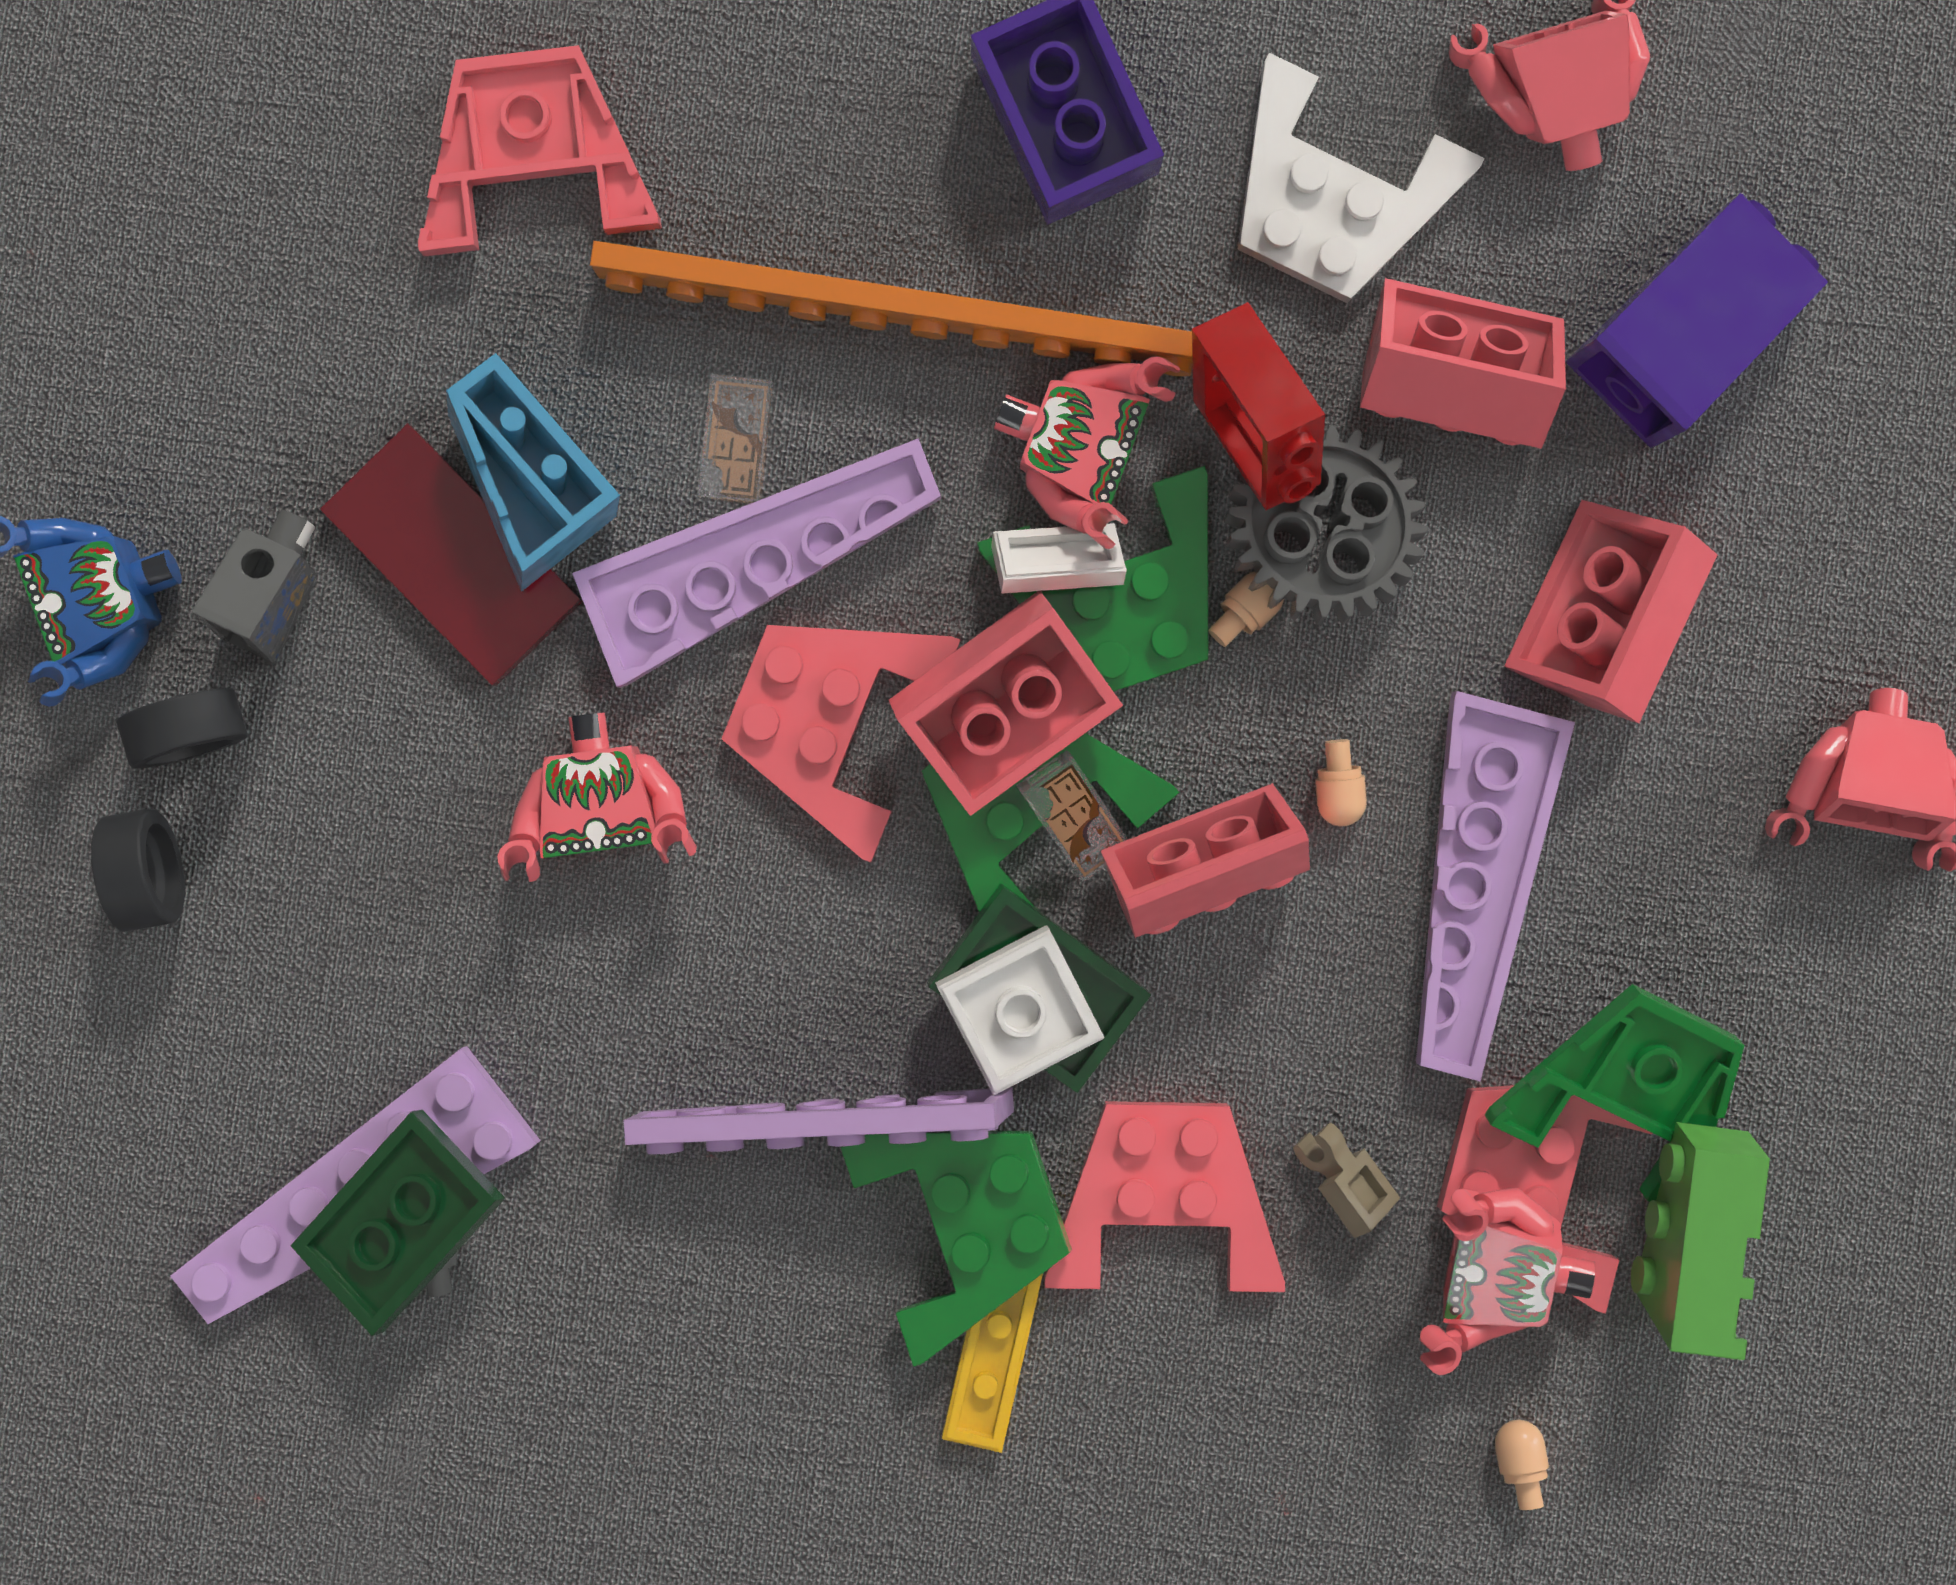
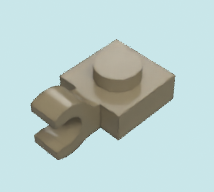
(1353, 1181)

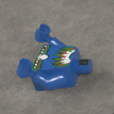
(87, 598)

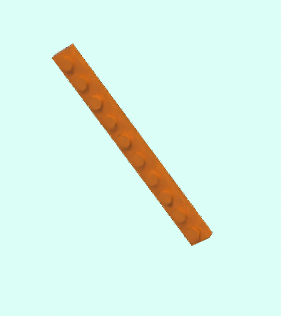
(875, 304)

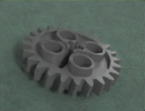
(1377, 543)

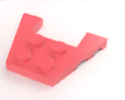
(524, 122)
(805, 708)
(1494, 1160)
(1167, 1170)

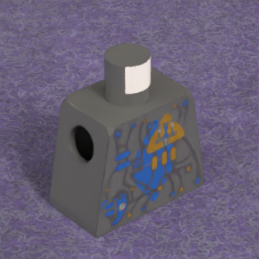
(260, 588)

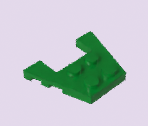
(1161, 610)
(1008, 819)
(1635, 1062)
(989, 1217)

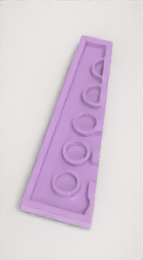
(708, 576)
(1490, 835)
(723, 1128)
(257, 1249)

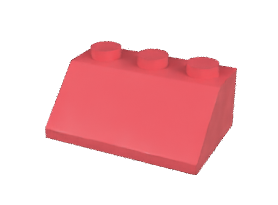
(1464, 364)
(1612, 609)
(1004, 703)
(1207, 860)

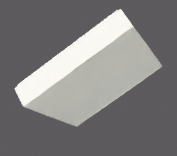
(1020, 1010)

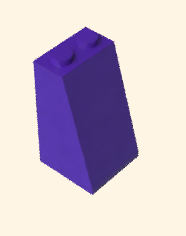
(1698, 321)

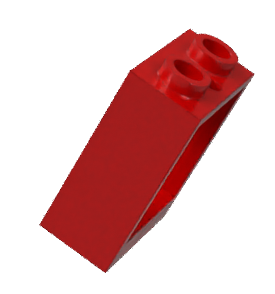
(1258, 406)

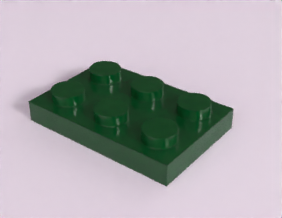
(1107, 990)
(397, 1222)

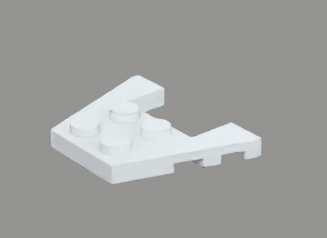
(1323, 214)

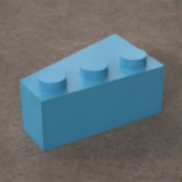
(528, 471)

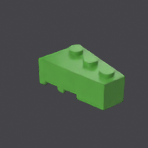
(1698, 1238)

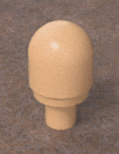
(1243, 611)
(1340, 786)
(1522, 1461)

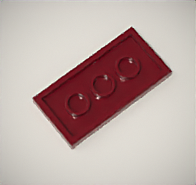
(445, 556)

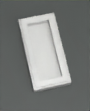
(1055, 559)

